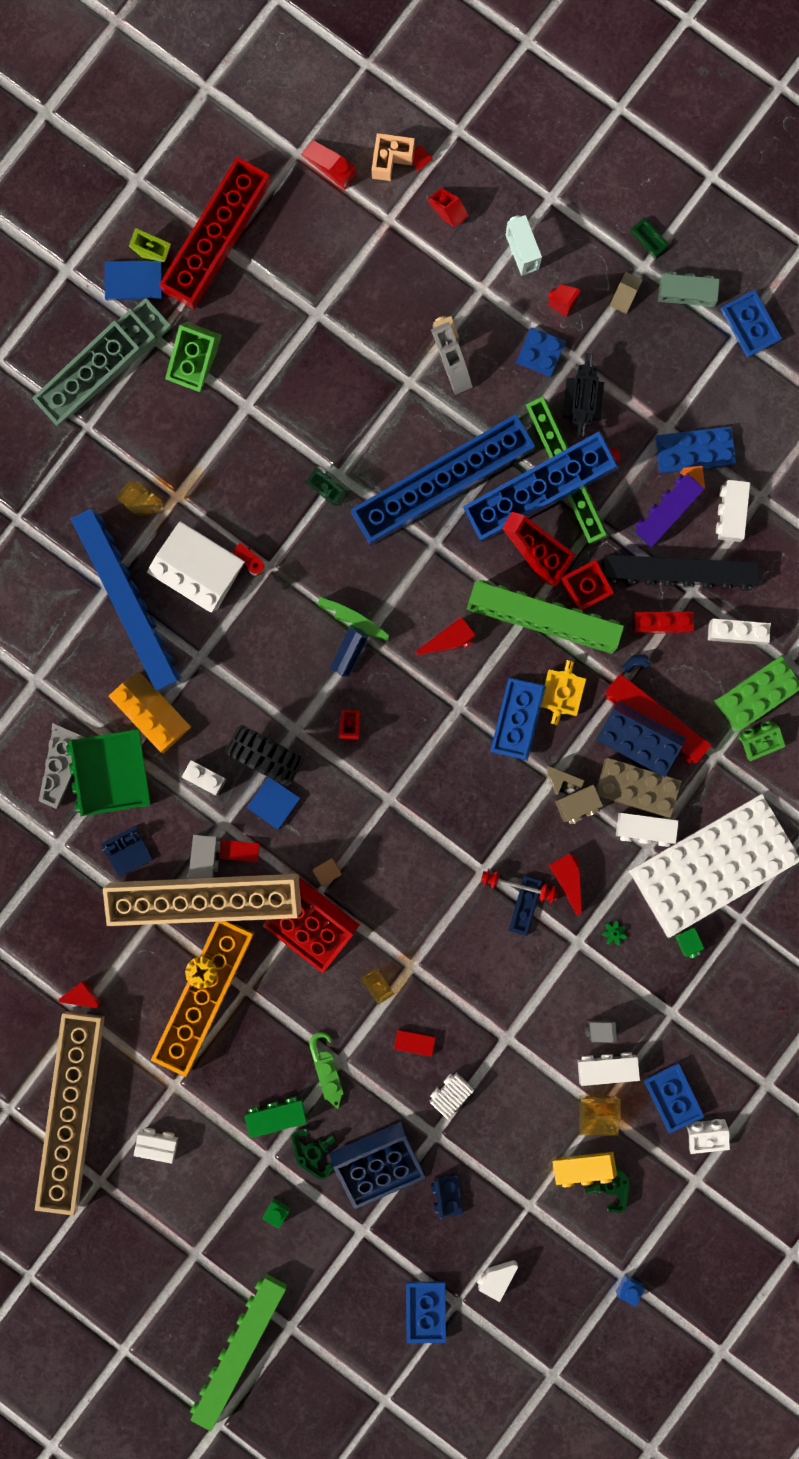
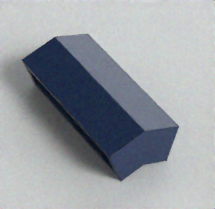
(349, 651)

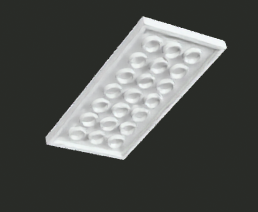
(714, 865)

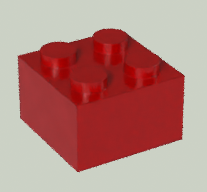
(586, 586)

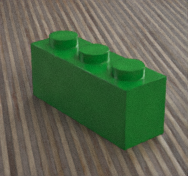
(275, 1117)

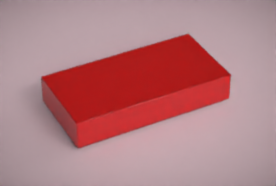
(239, 851)
(414, 1043)

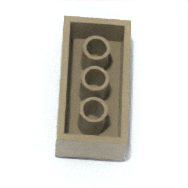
(637, 788)

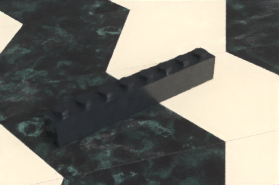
(680, 571)

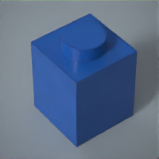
(630, 1290)

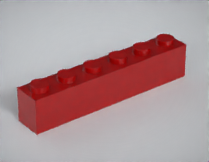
(630, 695)

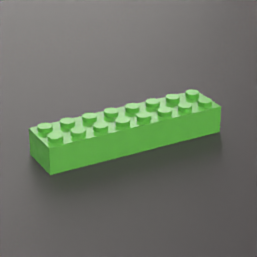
(545, 617)

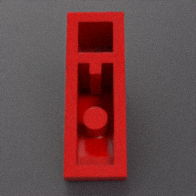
(330, 164)
(451, 638)
(568, 877)

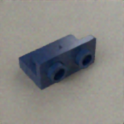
(448, 1196)

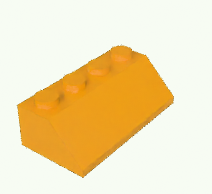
(150, 712)

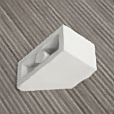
(496, 1279)

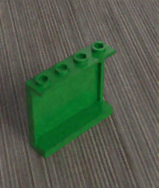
(108, 773)

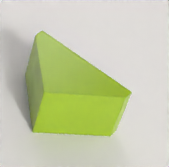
(149, 246)

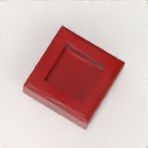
(421, 158)

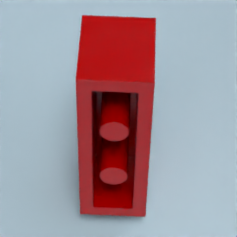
(663, 622)

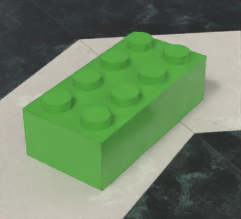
(758, 694)

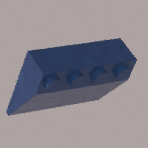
(377, 1165)

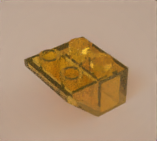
(137, 501)
(599, 1115)

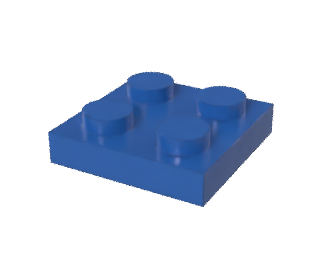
(540, 352)

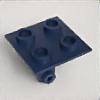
(126, 851)

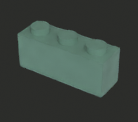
(688, 289)

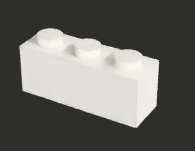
(733, 510)
(739, 631)
(646, 829)
(608, 1069)

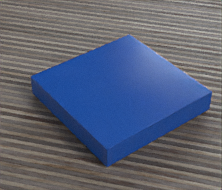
(273, 803)

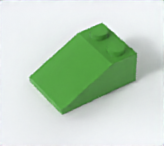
(192, 356)

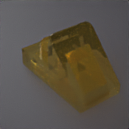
(377, 986)

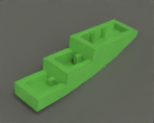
(353, 617)

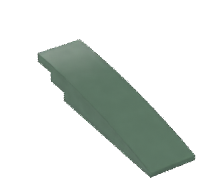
(102, 361)

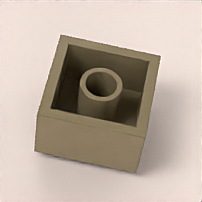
(579, 803)

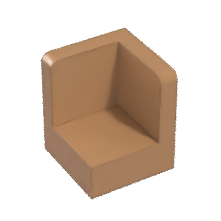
(327, 872)

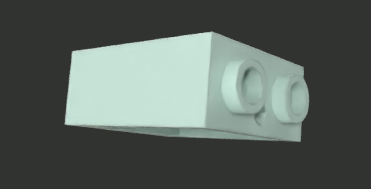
(523, 245)

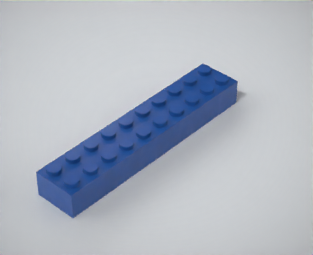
(442, 480)
(125, 600)

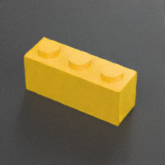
(584, 1169)

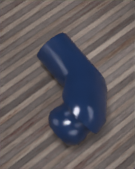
(636, 660)

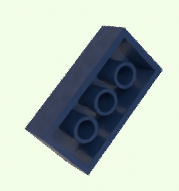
(641, 739)

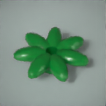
(610, 933)

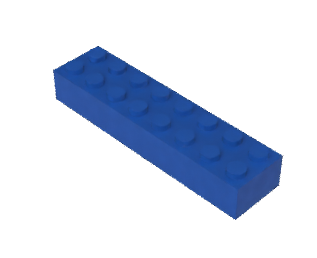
(542, 485)

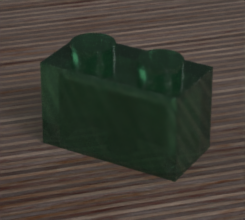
(328, 486)

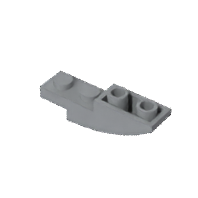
(452, 358)

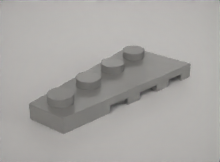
(57, 770)

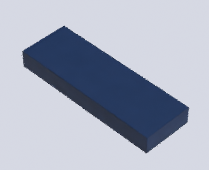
(525, 906)

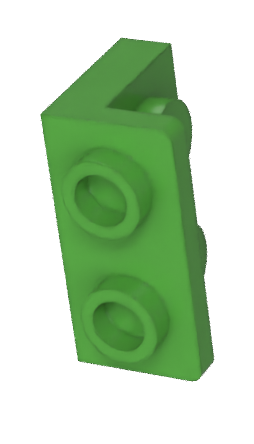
(762, 740)

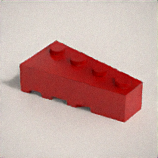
(540, 550)

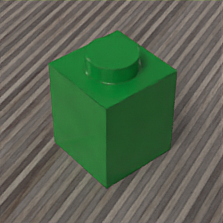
(689, 942)
(276, 1213)

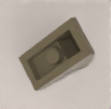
(558, 777)

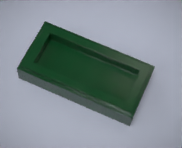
(649, 238)

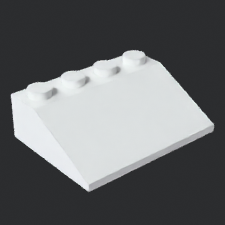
(196, 567)

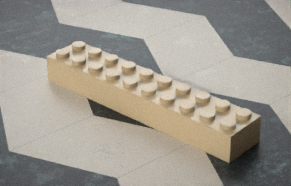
(202, 900)
(69, 1113)

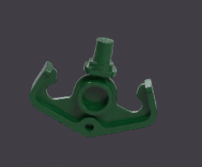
(310, 1154)
(618, 1186)

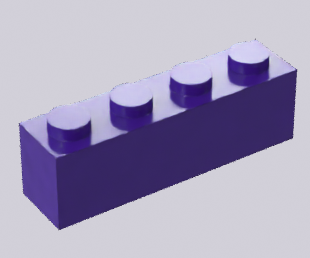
(669, 510)

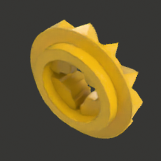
(209, 976)

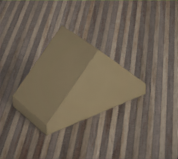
(625, 292)

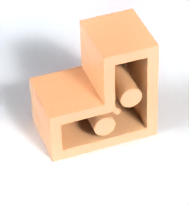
(391, 150)

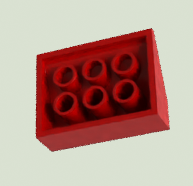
(318, 930)

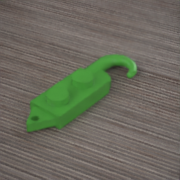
(326, 1070)

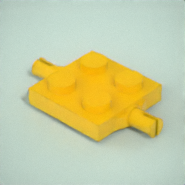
(563, 692)

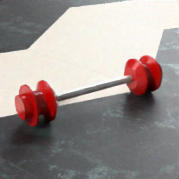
(545, 892)

